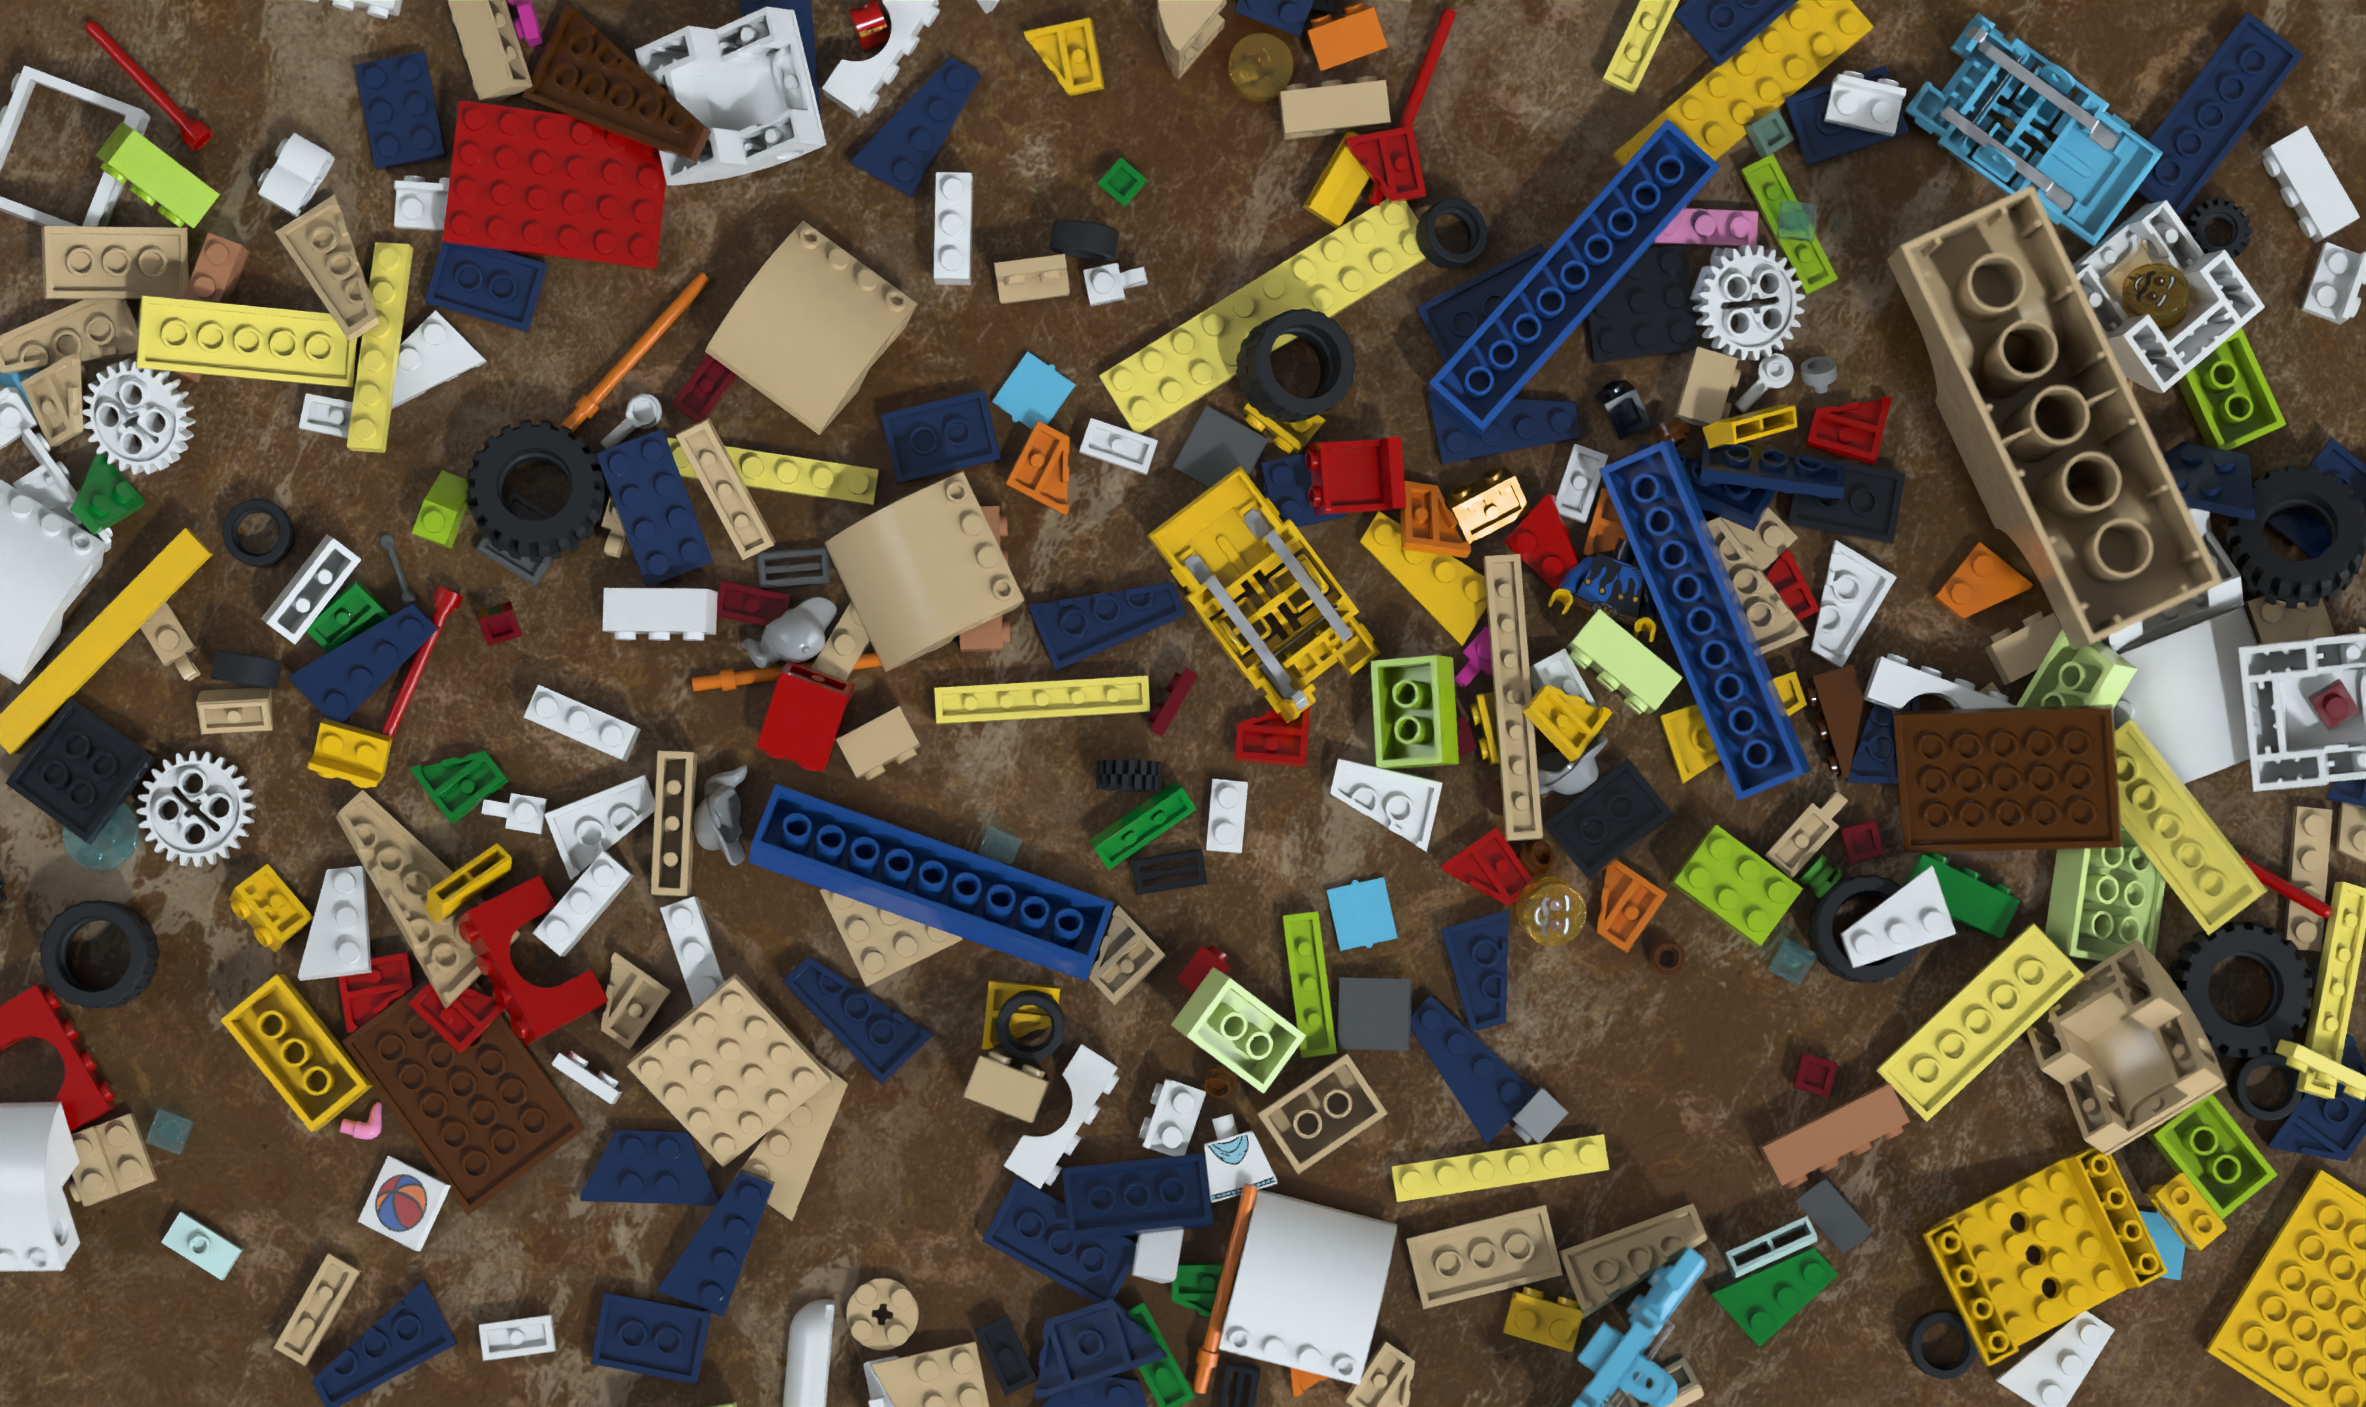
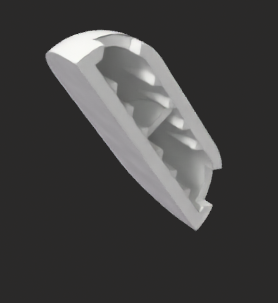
(809, 1355)

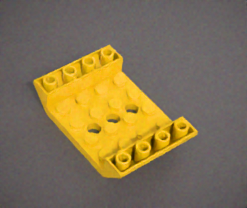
(2086, 1240)

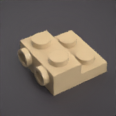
(110, 1161)

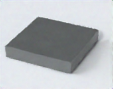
(1218, 448)
(526, 510)
(1374, 1014)

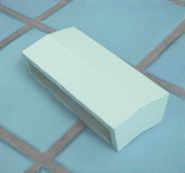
(1773, 1254)

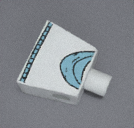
(1235, 1161)

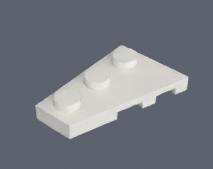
(431, 357)
(1848, 603)
(599, 821)
(340, 928)
(2060, 1363)

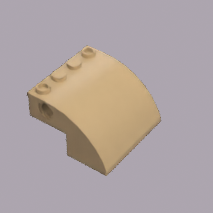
(1187, 30)
(810, 327)
(924, 571)
(2125, 1049)

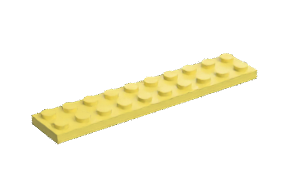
(1319, 278)

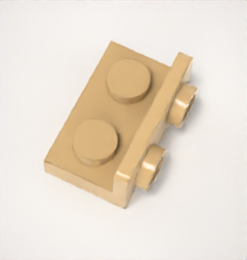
(1032, 279)

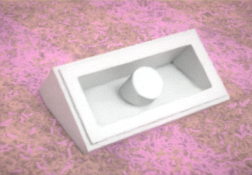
(1158, 1255)

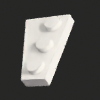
(1391, 797)
(1902, 922)

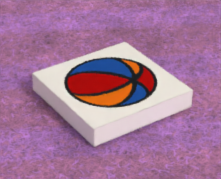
(404, 1203)

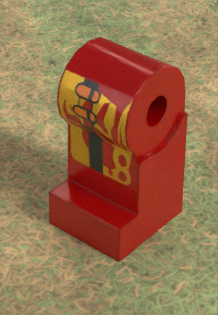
(869, 26)

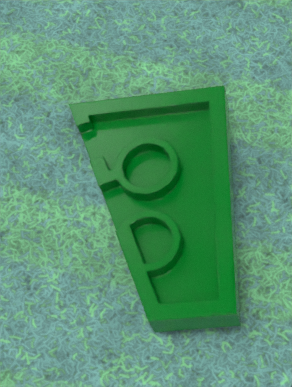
(1774, 1295)

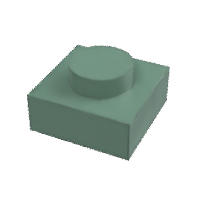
(1769, 133)

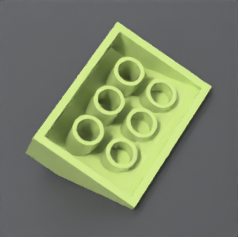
(2104, 900)

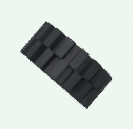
(2231, 215)
(1128, 775)

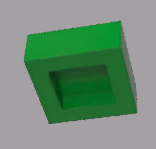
(1122, 182)

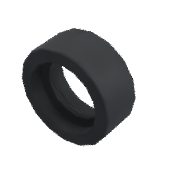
(1471, 219)
(1084, 240)
(231, 527)
(246, 669)
(1024, 1052)
(2242, 1100)
(1919, 1359)

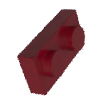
(704, 389)
(751, 604)
(1164, 714)

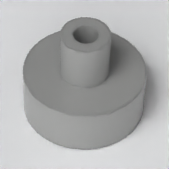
(1819, 373)

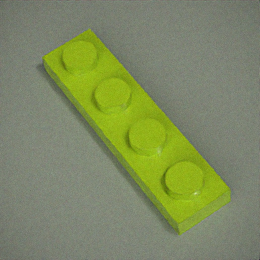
(1768, 190)
(1309, 984)

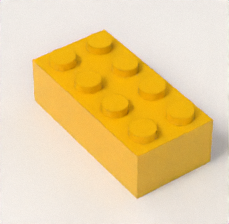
(297, 1052)

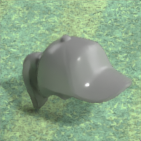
(795, 635)
(1568, 777)
(718, 816)

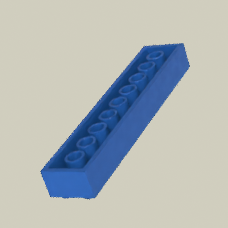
(1573, 277)
(1704, 619)
(930, 882)

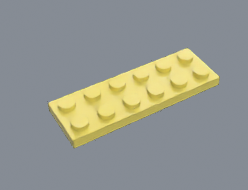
(243, 342)
(2180, 834)
(1980, 1021)

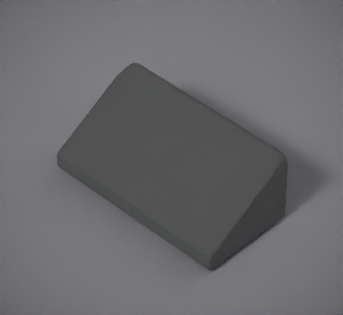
(1833, 1215)

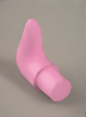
(364, 1130)

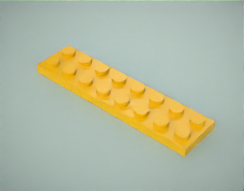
(1760, 76)

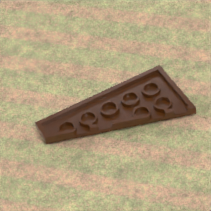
(603, 87)

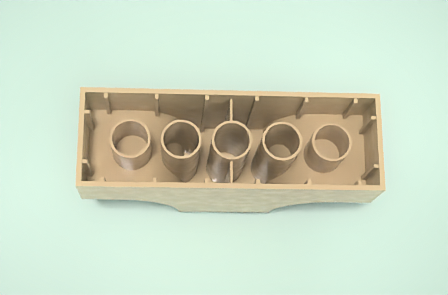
(2050, 420)

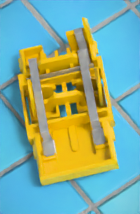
(1225, 541)

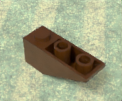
(1839, 708)

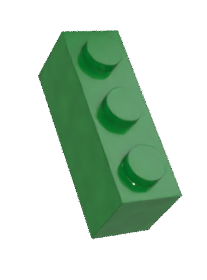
(1968, 899)

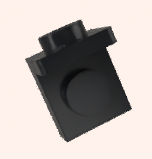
(1623, 408)

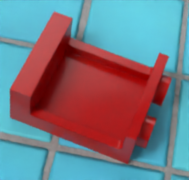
(1356, 476)
(804, 716)

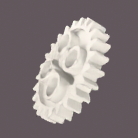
(1751, 334)
(118, 435)
(217, 784)

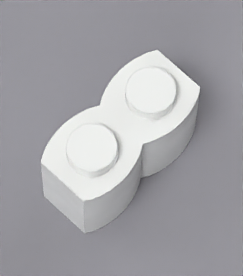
(295, 175)

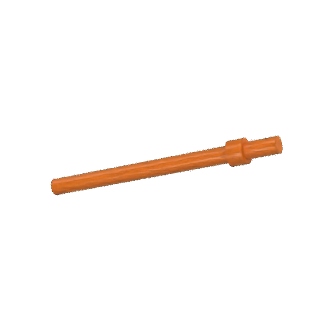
(587, 405)
(729, 679)
(1208, 1355)

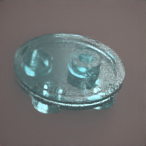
(111, 847)

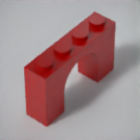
(531, 1008)
(38, 1015)

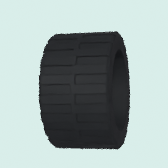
(1332, 351)
(1822, 937)
(56, 954)

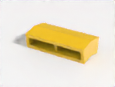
(1337, 186)
(1751, 425)
(470, 886)

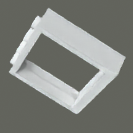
(10, 118)

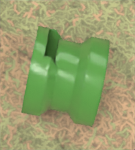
(1820, 876)

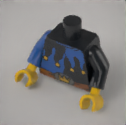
(1612, 587)

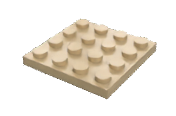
(729, 1070)

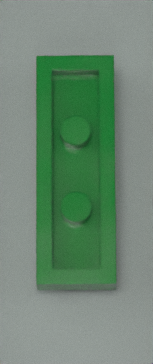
(1142, 825)
(1164, 1375)

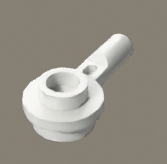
(1773, 373)
(642, 412)

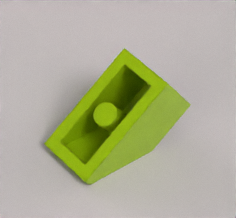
(442, 510)

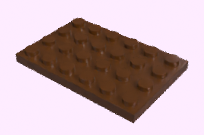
(2008, 778)
(471, 1114)

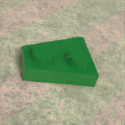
(104, 497)
(347, 616)
(460, 783)
(1197, 1285)

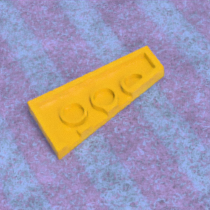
(1438, 582)
(1691, 741)

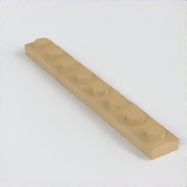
(1511, 696)

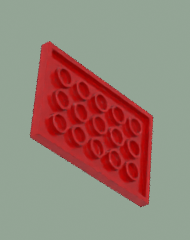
(553, 188)

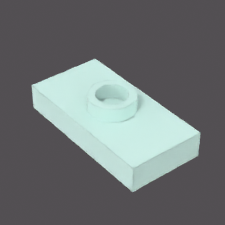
(202, 1245)

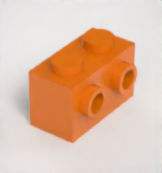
(1345, 36)

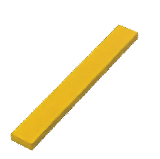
(101, 639)

